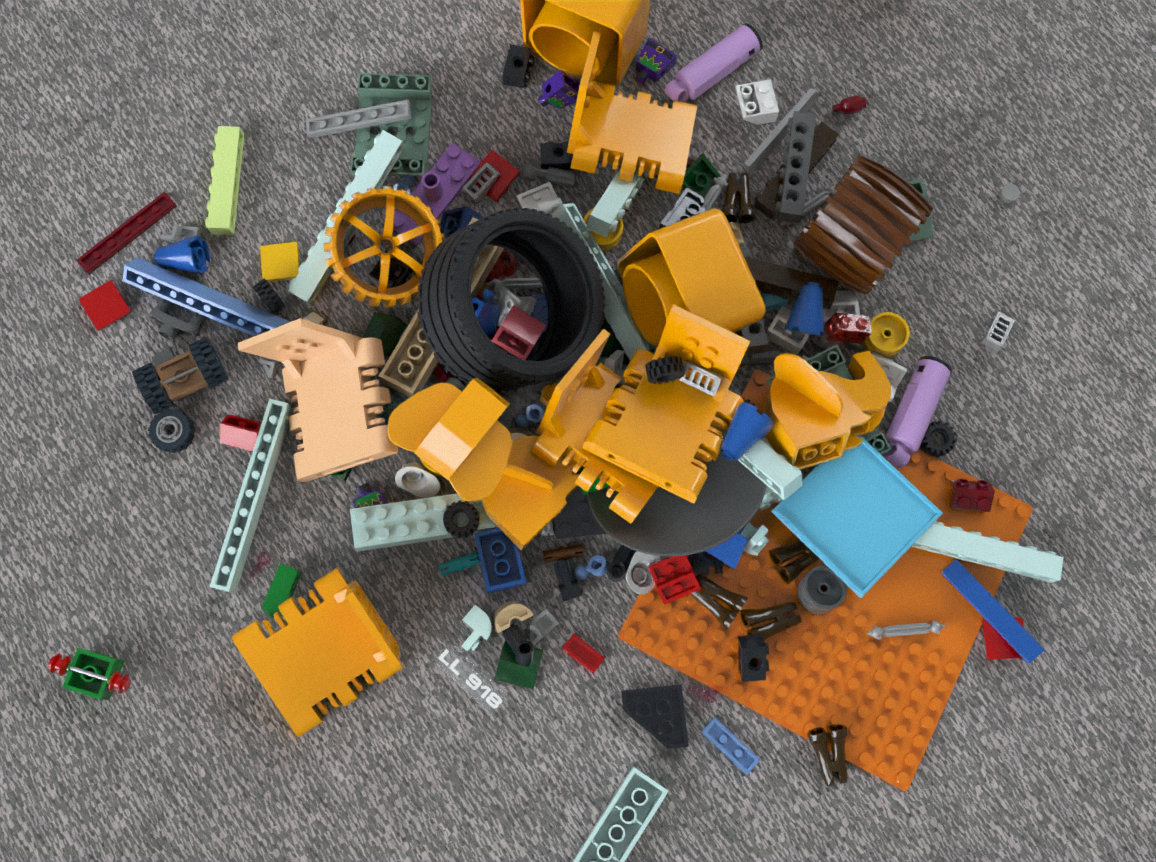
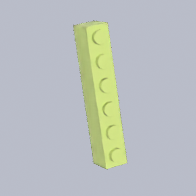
(225, 180)

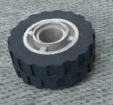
(161, 426)

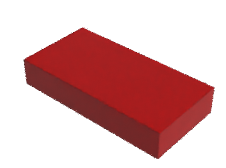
(583, 653)

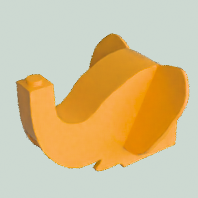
(821, 412)
(456, 435)
(529, 489)

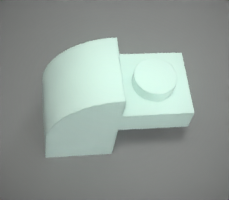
(756, 539)
(482, 627)

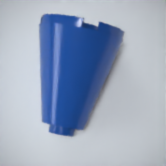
(184, 255)
(808, 311)
(744, 431)

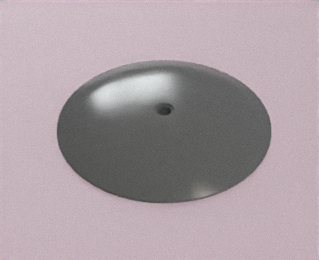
(680, 528)

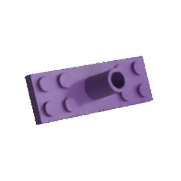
(439, 186)

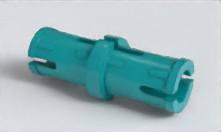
(459, 563)

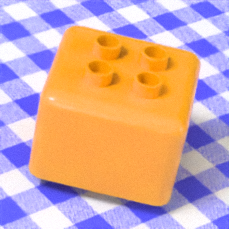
(564, 29)
(692, 267)

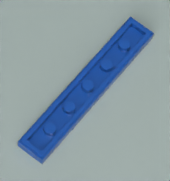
(992, 611)

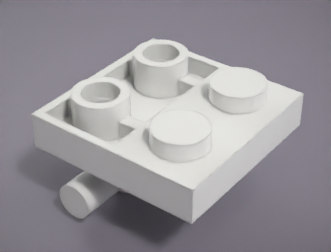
(540, 198)

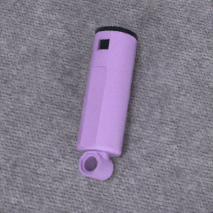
(715, 64)
(916, 409)

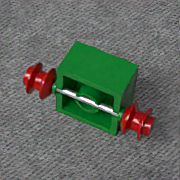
(91, 673)

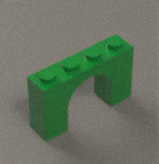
(281, 589)

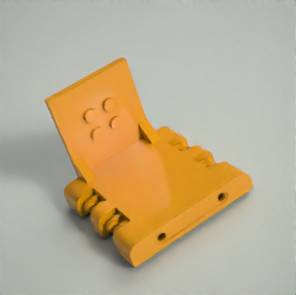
(629, 131)
(570, 416)
(670, 422)
(319, 650)

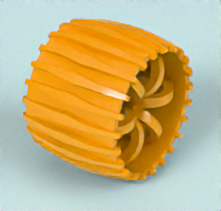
(391, 200)

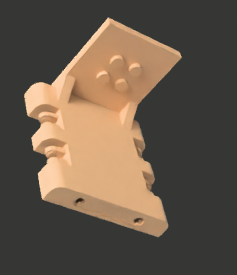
(334, 392)

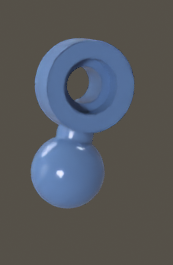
(407, 182)
(524, 420)
(581, 571)

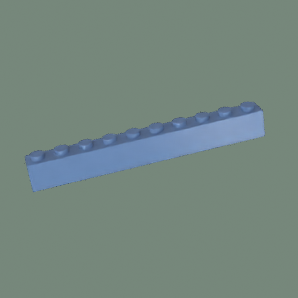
(200, 298)

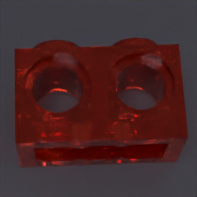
(503, 270)
(848, 328)

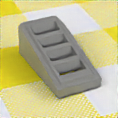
(471, 184)
(993, 343)
(703, 371)

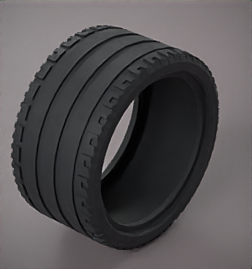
(568, 280)

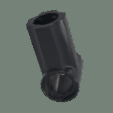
(621, 560)
(568, 584)
(518, 644)

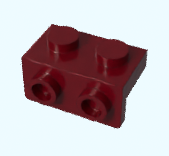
(971, 495)

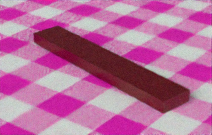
(126, 233)

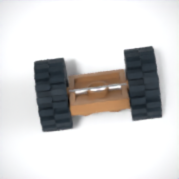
(180, 376)

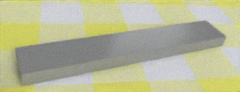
(358, 118)
(778, 134)

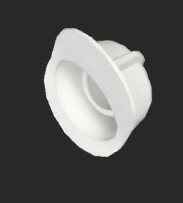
(417, 480)
(638, 574)

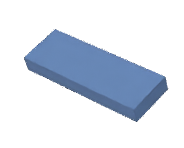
(730, 746)

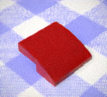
(507, 175)
(105, 305)
(674, 577)
(996, 645)

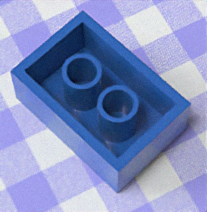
(499, 561)

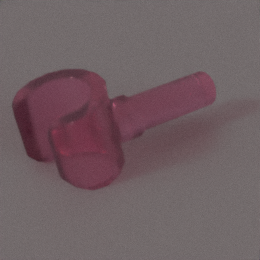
(259, 565)
(702, 693)

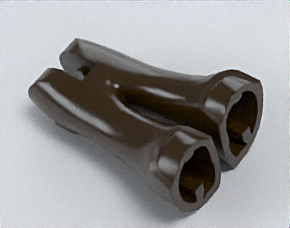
(746, 210)
(792, 570)
(733, 600)
(754, 616)
(837, 737)

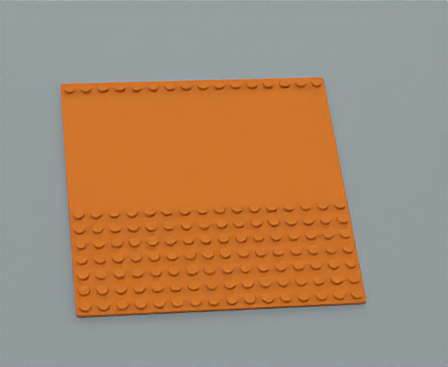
(827, 664)

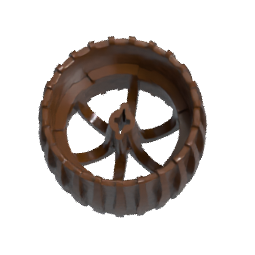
(863, 225)

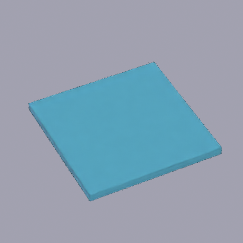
(857, 515)

